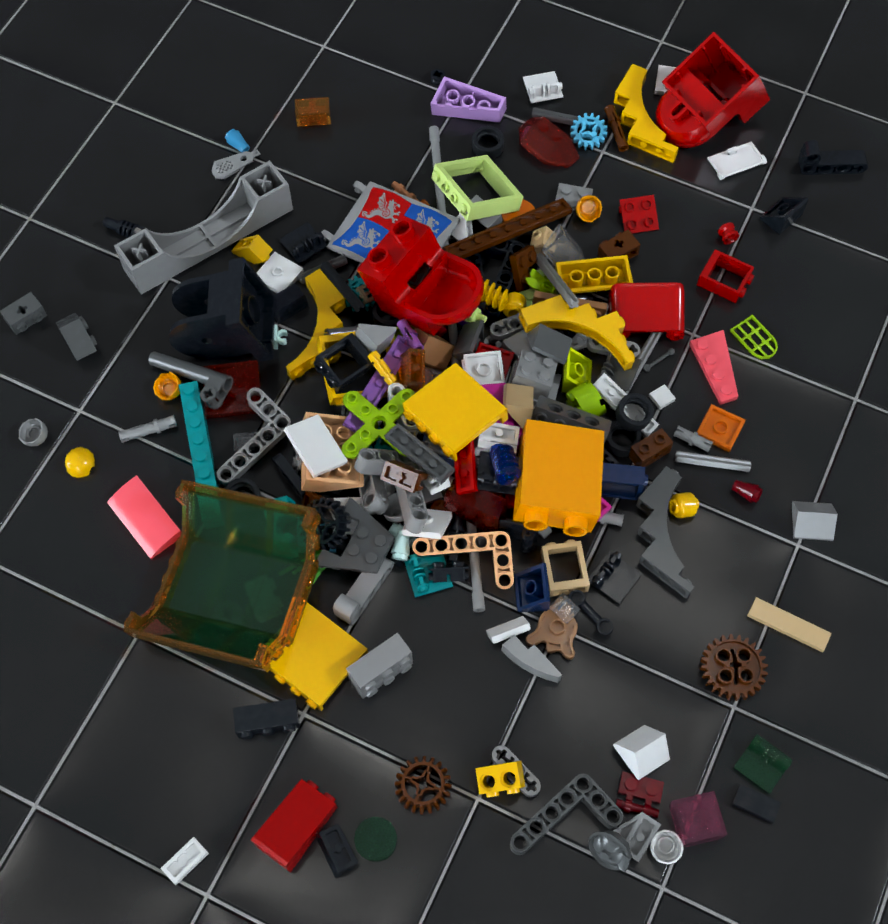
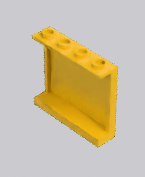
(453, 410)
(317, 658)

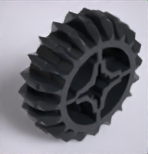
(327, 537)

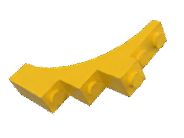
(328, 303)
(583, 319)

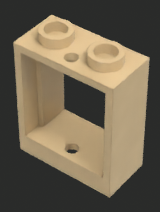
(565, 587)

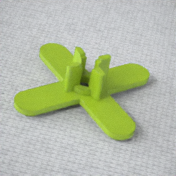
(370, 415)

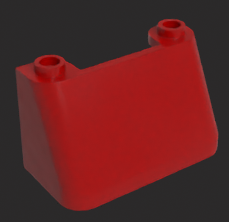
(649, 307)

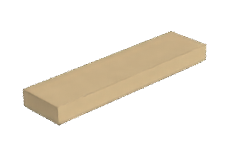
(789, 624)

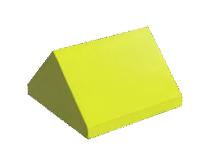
(576, 370)

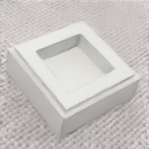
(662, 397)

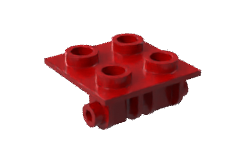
(639, 214)

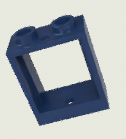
(623, 481)

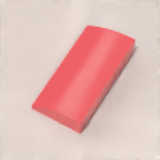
(144, 517)

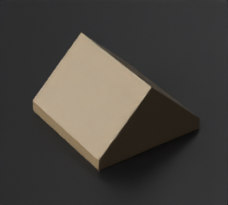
(519, 402)

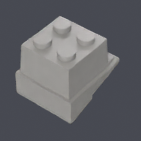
(537, 372)

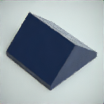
(532, 589)

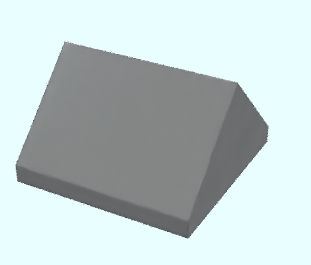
(375, 337)
(813, 520)

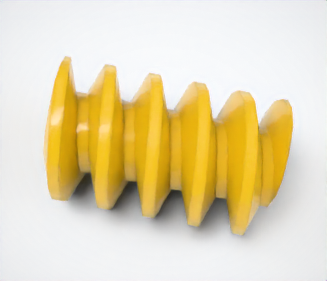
(494, 296)

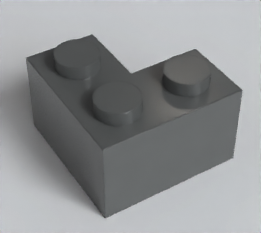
(75, 334)

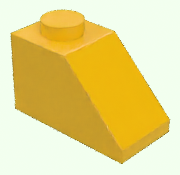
(253, 249)

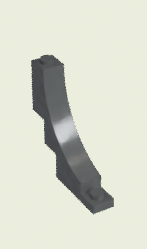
(660, 555)

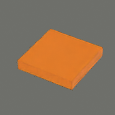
(721, 427)

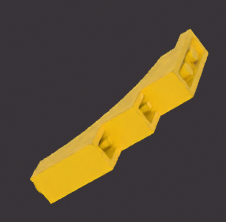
(643, 132)

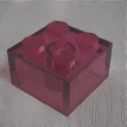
(698, 819)

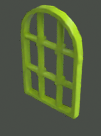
(756, 331)

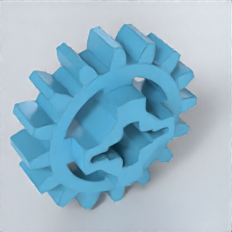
(588, 134)

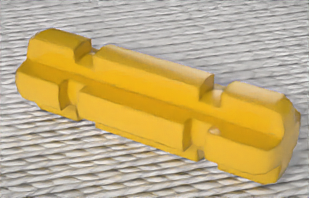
(382, 367)

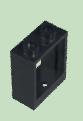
(357, 351)

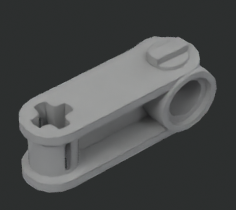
(374, 495)

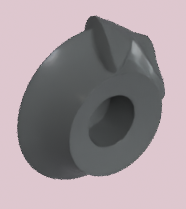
(610, 850)

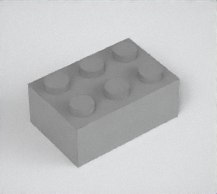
(380, 666)

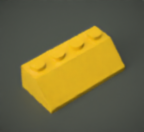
(595, 273)

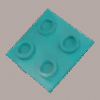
(418, 574)

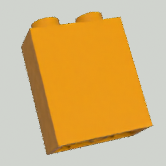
(559, 477)

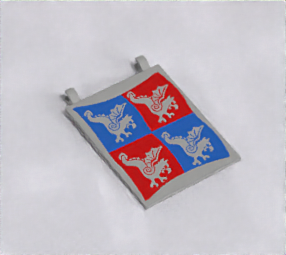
(373, 218)

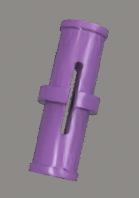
(404, 327)

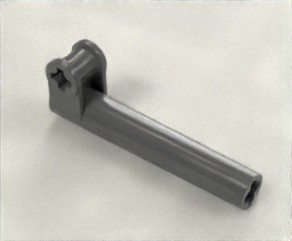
(216, 383)

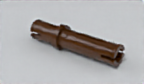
(614, 122)

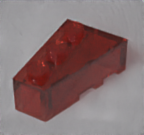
(477, 508)

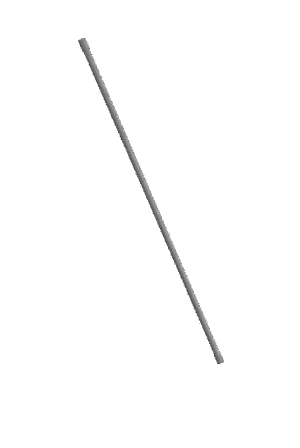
(477, 594)

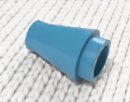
(236, 140)

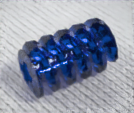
(504, 463)

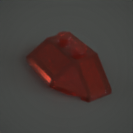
(547, 142)

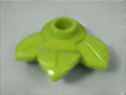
(540, 282)

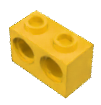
(499, 773)

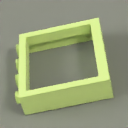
(510, 197)

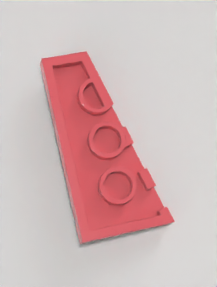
(716, 365)

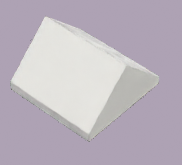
(643, 750)

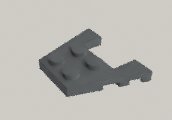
(366, 547)

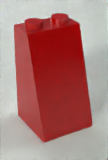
(295, 824)

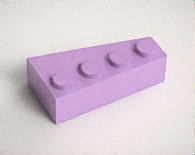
(467, 102)

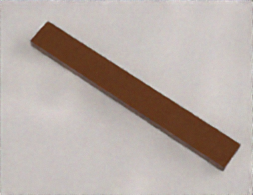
(509, 229)

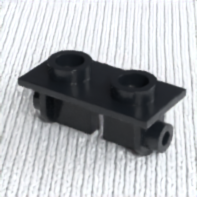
(440, 571)

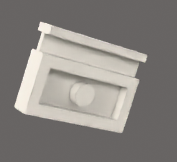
(498, 434)

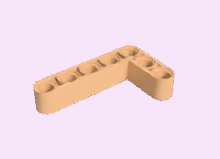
(472, 547)

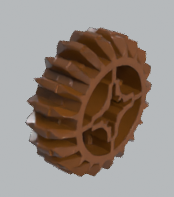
(413, 781)

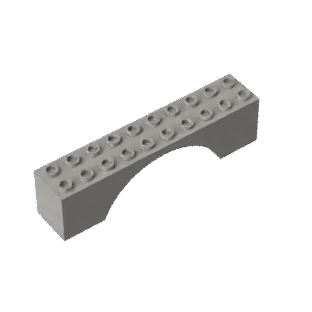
(156, 257)

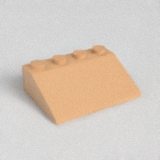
(341, 477)

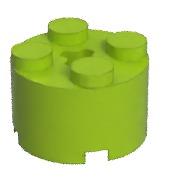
(586, 398)

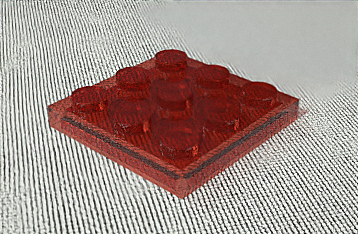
(245, 377)

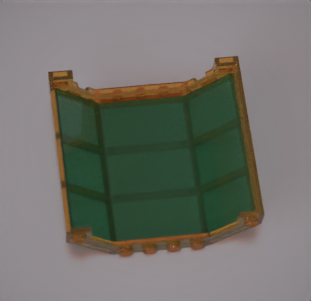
(234, 577)

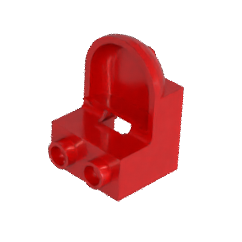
(690, 111)
(442, 298)

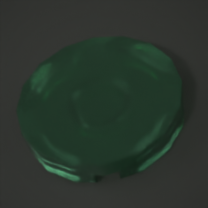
(375, 839)

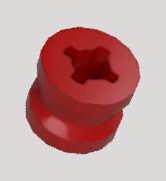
(728, 233)

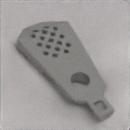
(228, 166)

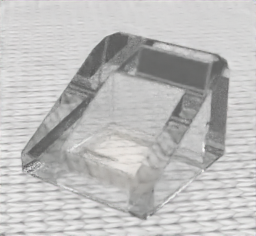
(564, 608)

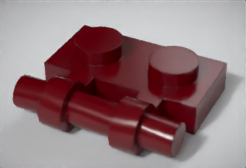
(643, 789)

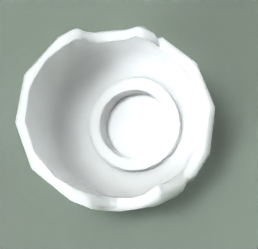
(666, 847)

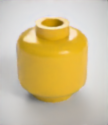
(515, 302)
(683, 505)

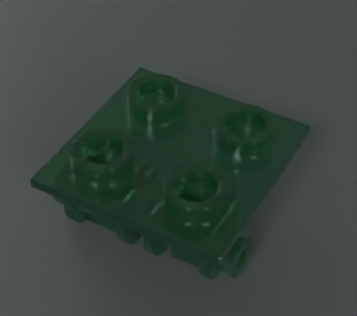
(763, 763)

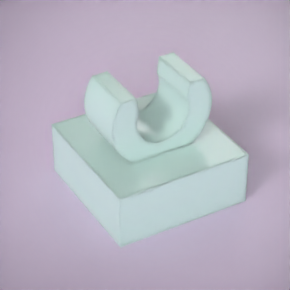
(277, 334)

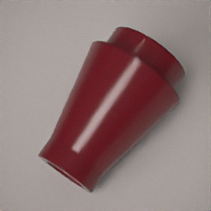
(748, 490)

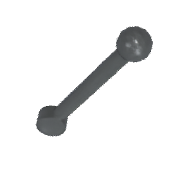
(647, 367)

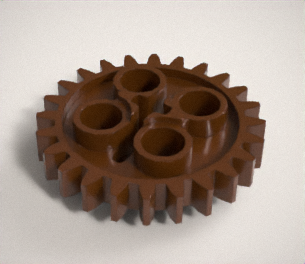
(752, 667)

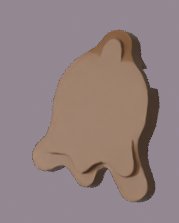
(555, 634)

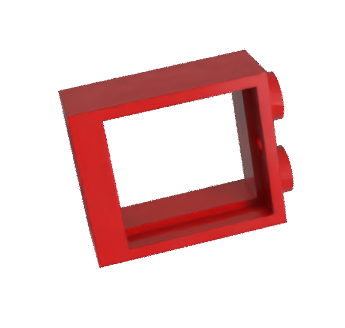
(731, 264)

